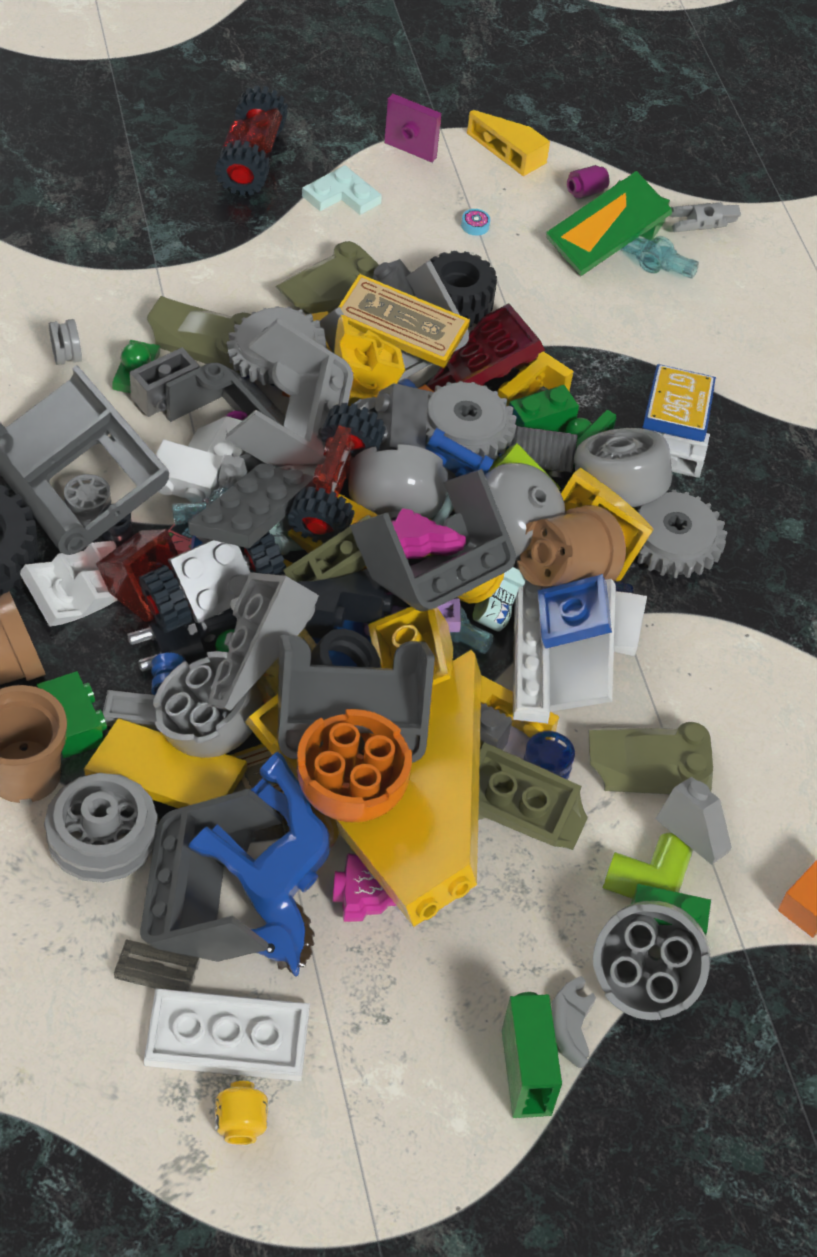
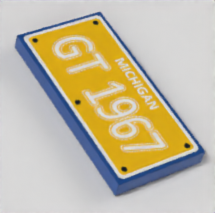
(680, 403)

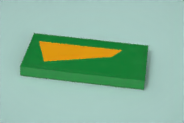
(608, 223)

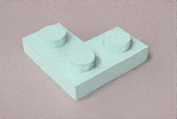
(344, 186)

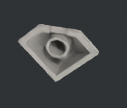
(697, 819)

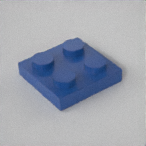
(574, 611)

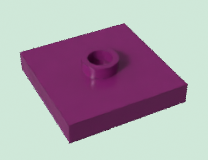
(412, 128)

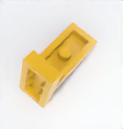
(533, 375)

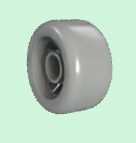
(628, 462)

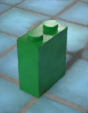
(531, 1055)

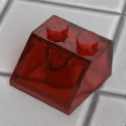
(132, 559)

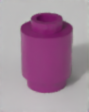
(588, 181)

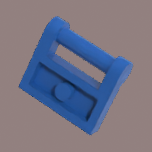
(455, 456)

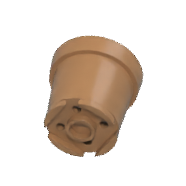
(591, 545)
(17, 651)
(34, 721)

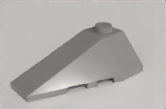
(264, 611)

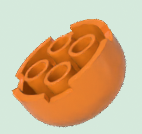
(348, 783)

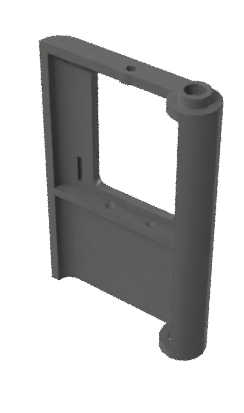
(56, 435)

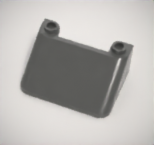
(327, 691)

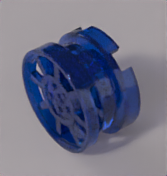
(551, 754)

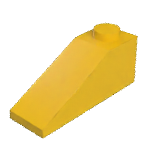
(510, 141)

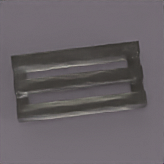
(151, 980)

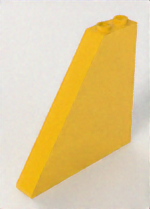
(429, 841)

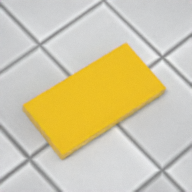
(162, 769)

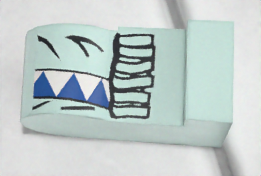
(497, 609)

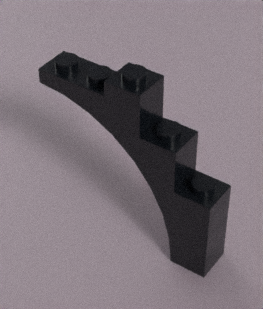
(349, 598)

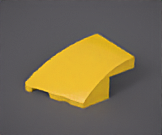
(372, 360)

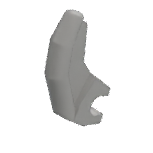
(568, 1016)

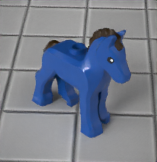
(281, 868)

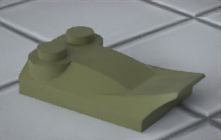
(328, 281)
(195, 329)
(651, 757)
(529, 798)

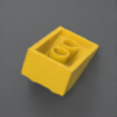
(414, 625)

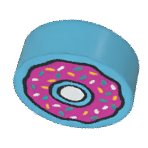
(475, 222)

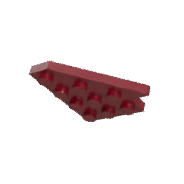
(492, 350)

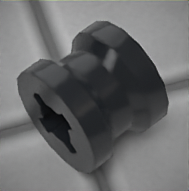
(118, 534)

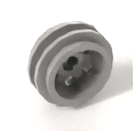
(94, 808)

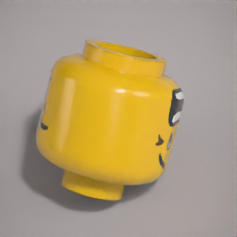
(241, 1113)

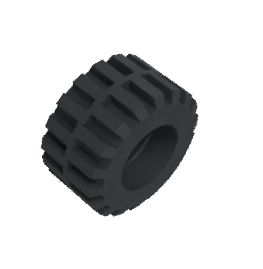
(468, 283)

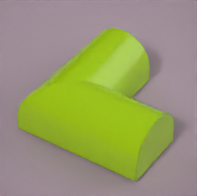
(663, 872)

